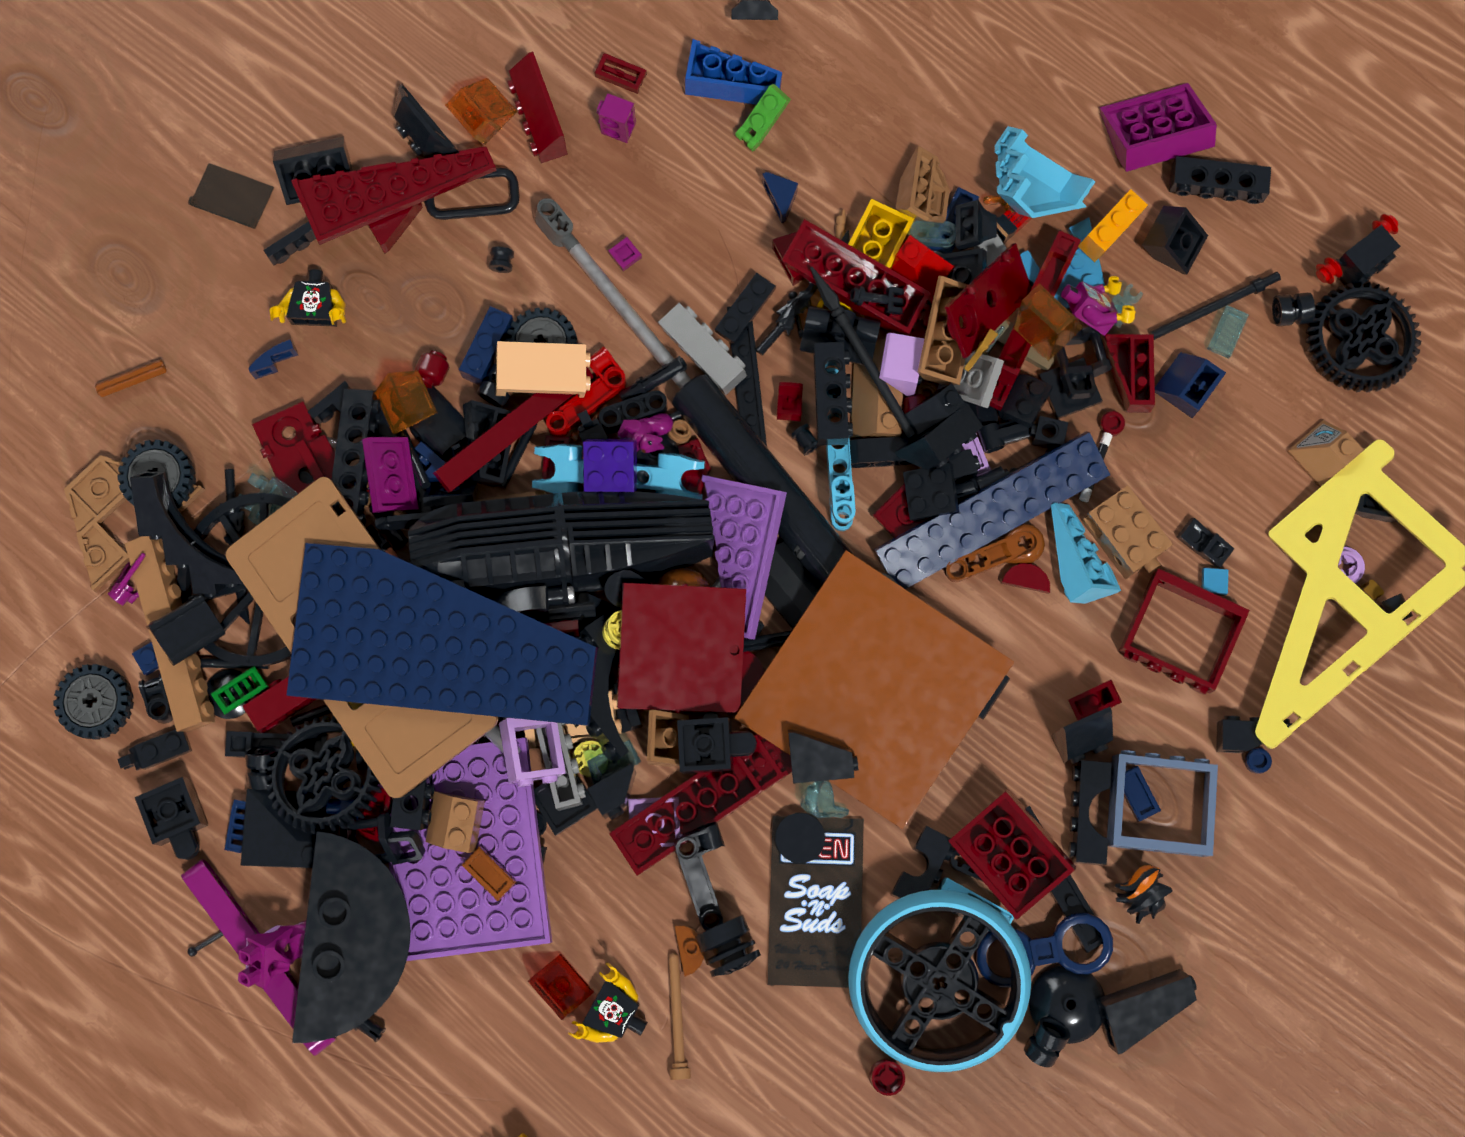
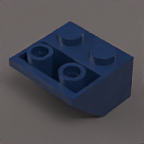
(1189, 382)

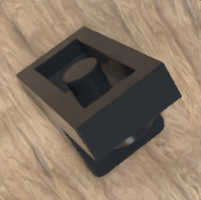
(327, 406)

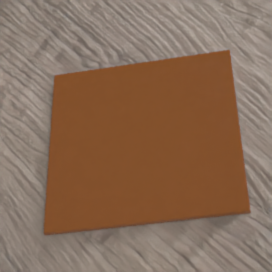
(880, 679)

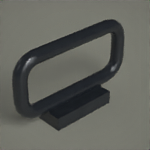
(481, 211)

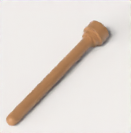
(680, 1068)

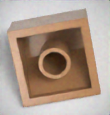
(663, 738)
(455, 822)

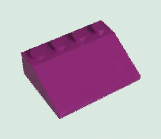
(1158, 127)

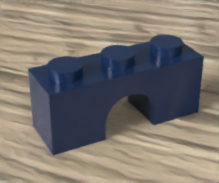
(483, 348)

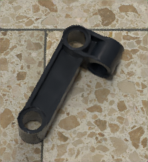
(704, 840)

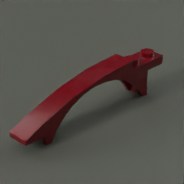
(1016, 346)

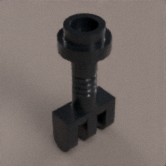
(859, 295)

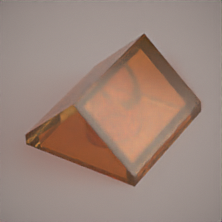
(404, 400)

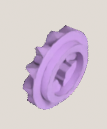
(1350, 557)

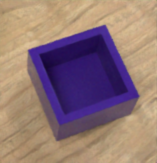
(610, 465)

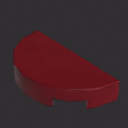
(1027, 577)

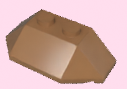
(923, 188)

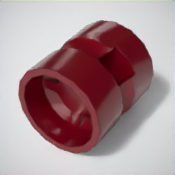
(887, 1077)

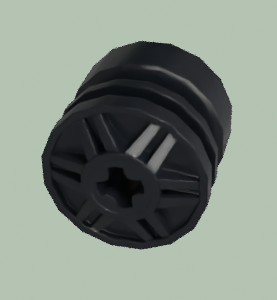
(727, 946)

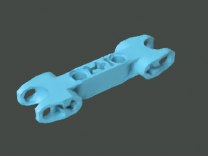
(569, 472)

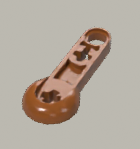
(1002, 552)

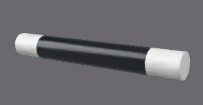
(1103, 447)

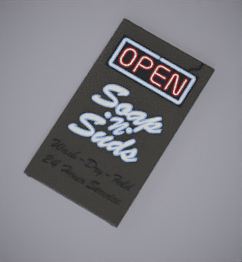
(816, 909)

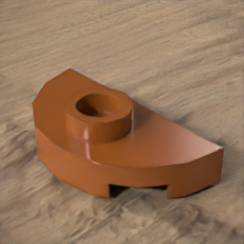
(689, 950)

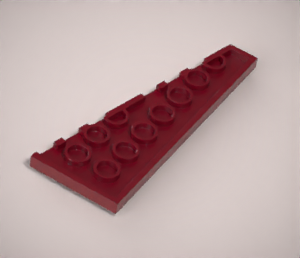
(360, 197)

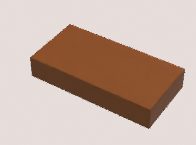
(489, 873)

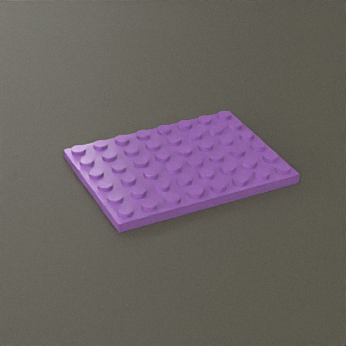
(444, 901)

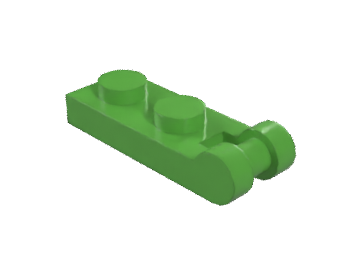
(763, 117)

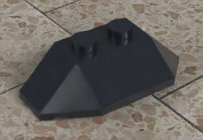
(419, 128)

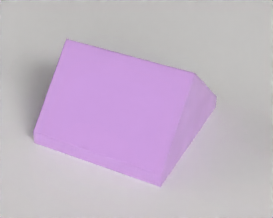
(901, 362)

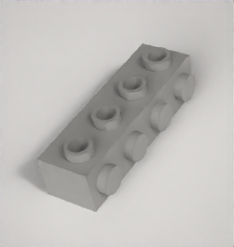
(702, 348)
(565, 791)

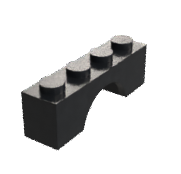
(1087, 844)

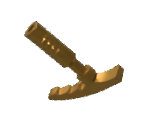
(982, 347)

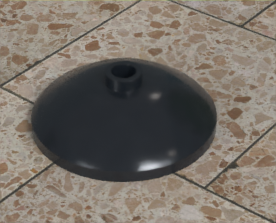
(1053, 991)

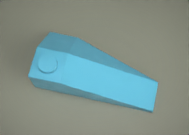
(1079, 566)

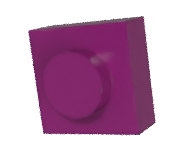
(625, 254)

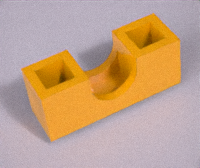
(1112, 225)

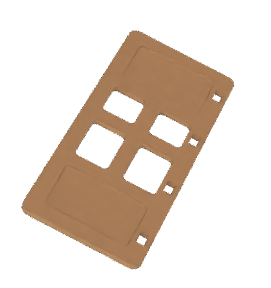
(395, 742)

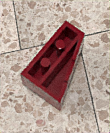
(1132, 369)

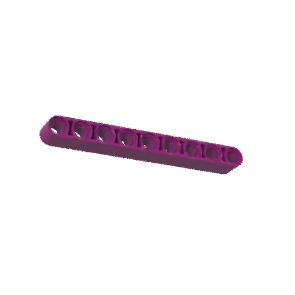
(236, 927)

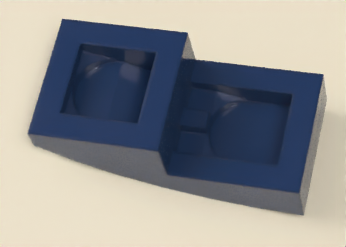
(266, 363)

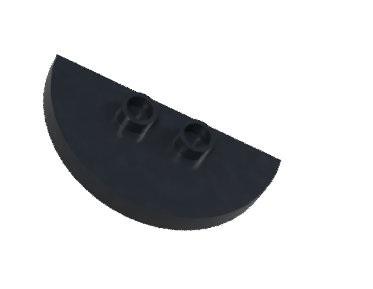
(351, 940)

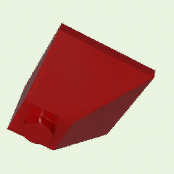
(920, 264)

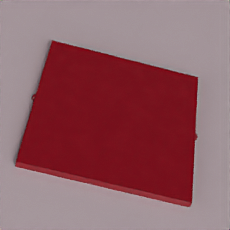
(681, 648)

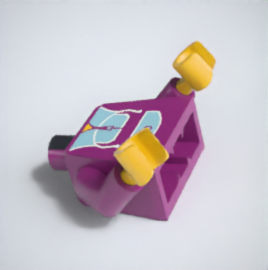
(1095, 306)

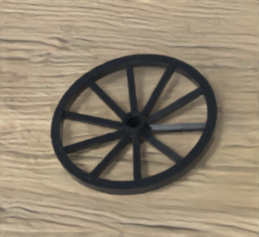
(218, 515)

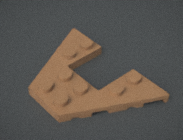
(91, 500)

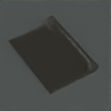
(231, 196)

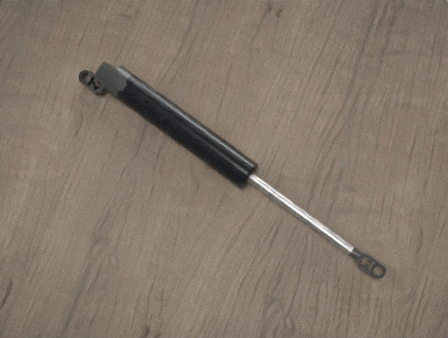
(716, 421)

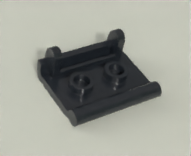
(186, 629)

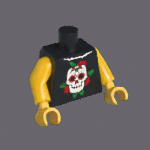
(311, 303)
(611, 1011)

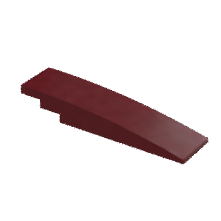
(847, 268)
(702, 800)

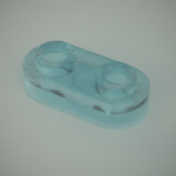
(934, 233)

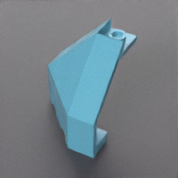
(1034, 182)

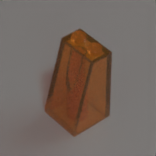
(1045, 322)

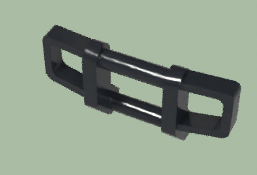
(1083, 372)
(388, 839)

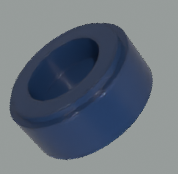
(1258, 761)

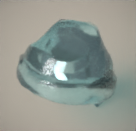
(819, 801)

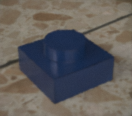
(146, 659)

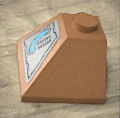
(1325, 451)

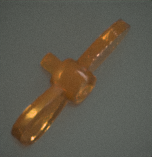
(992, 200)

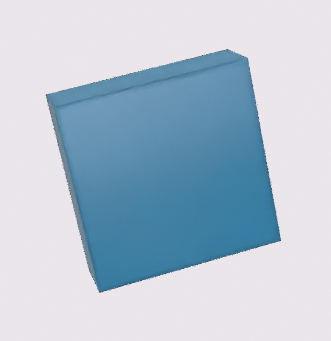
(1215, 580)

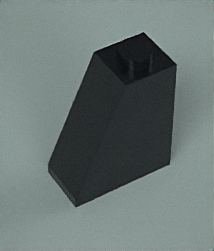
(818, 759)

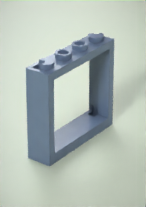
(1175, 762)

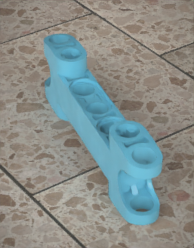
(838, 482)

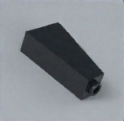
(1144, 1007)

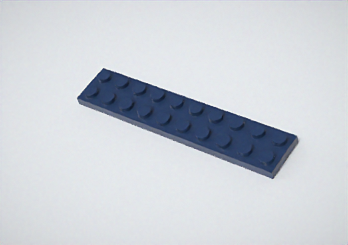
(993, 511)

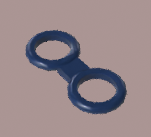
(1049, 949)

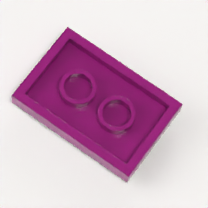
(390, 474)

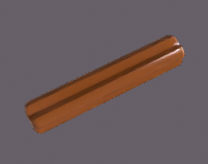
(130, 378)

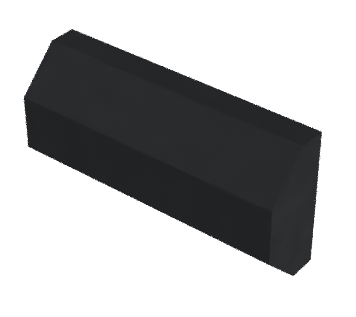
(789, 585)

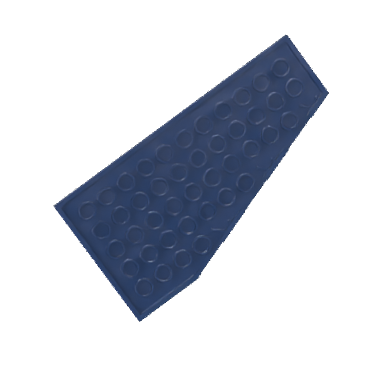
(417, 641)

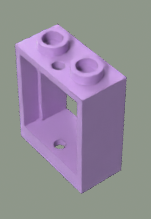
(511, 754)

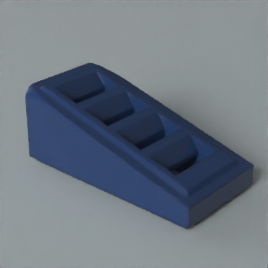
(233, 825)

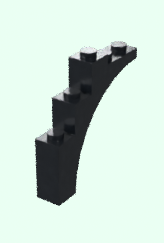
(160, 519)
(601, 721)

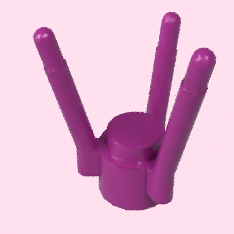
(121, 590)

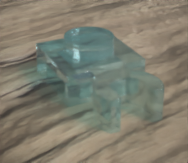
(1127, 299)

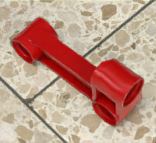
(600, 392)

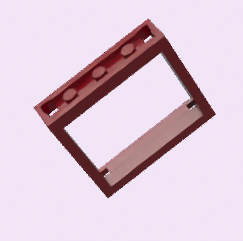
(1203, 598)

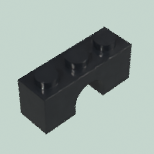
(935, 849)

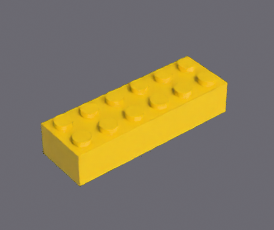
(879, 236)

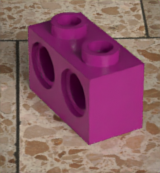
(616, 117)

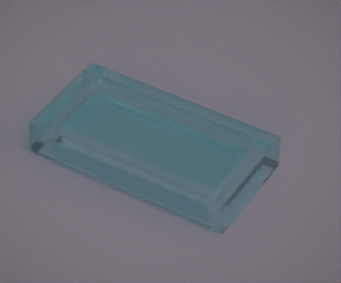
(1227, 331)

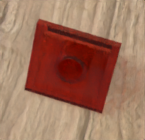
(561, 987)

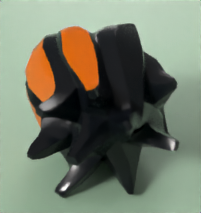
(1144, 892)

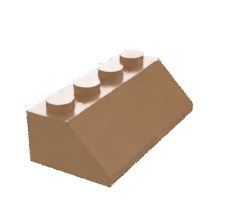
(940, 353)
(870, 411)

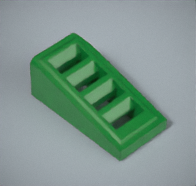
(253, 673)

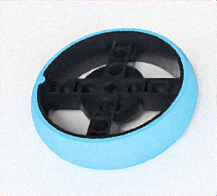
(901, 1041)

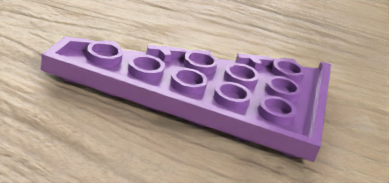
(745, 537)

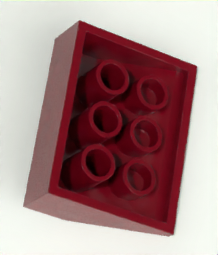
(1012, 854)

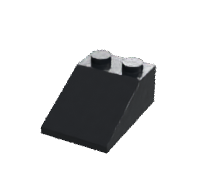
(1084, 736)

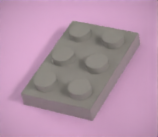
(979, 383)

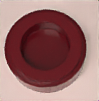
(1112, 423)

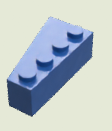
(727, 76)

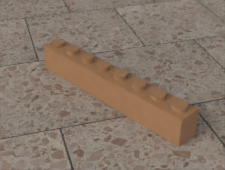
(158, 596)

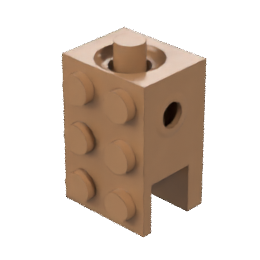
(1127, 533)

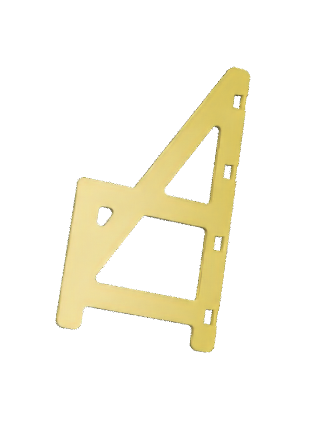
(1334, 509)

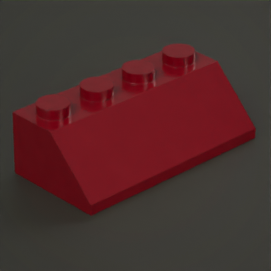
(537, 109)

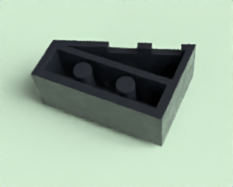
(478, 419)

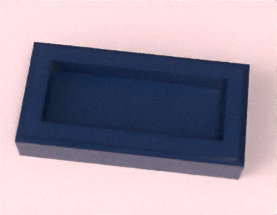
(1139, 795)

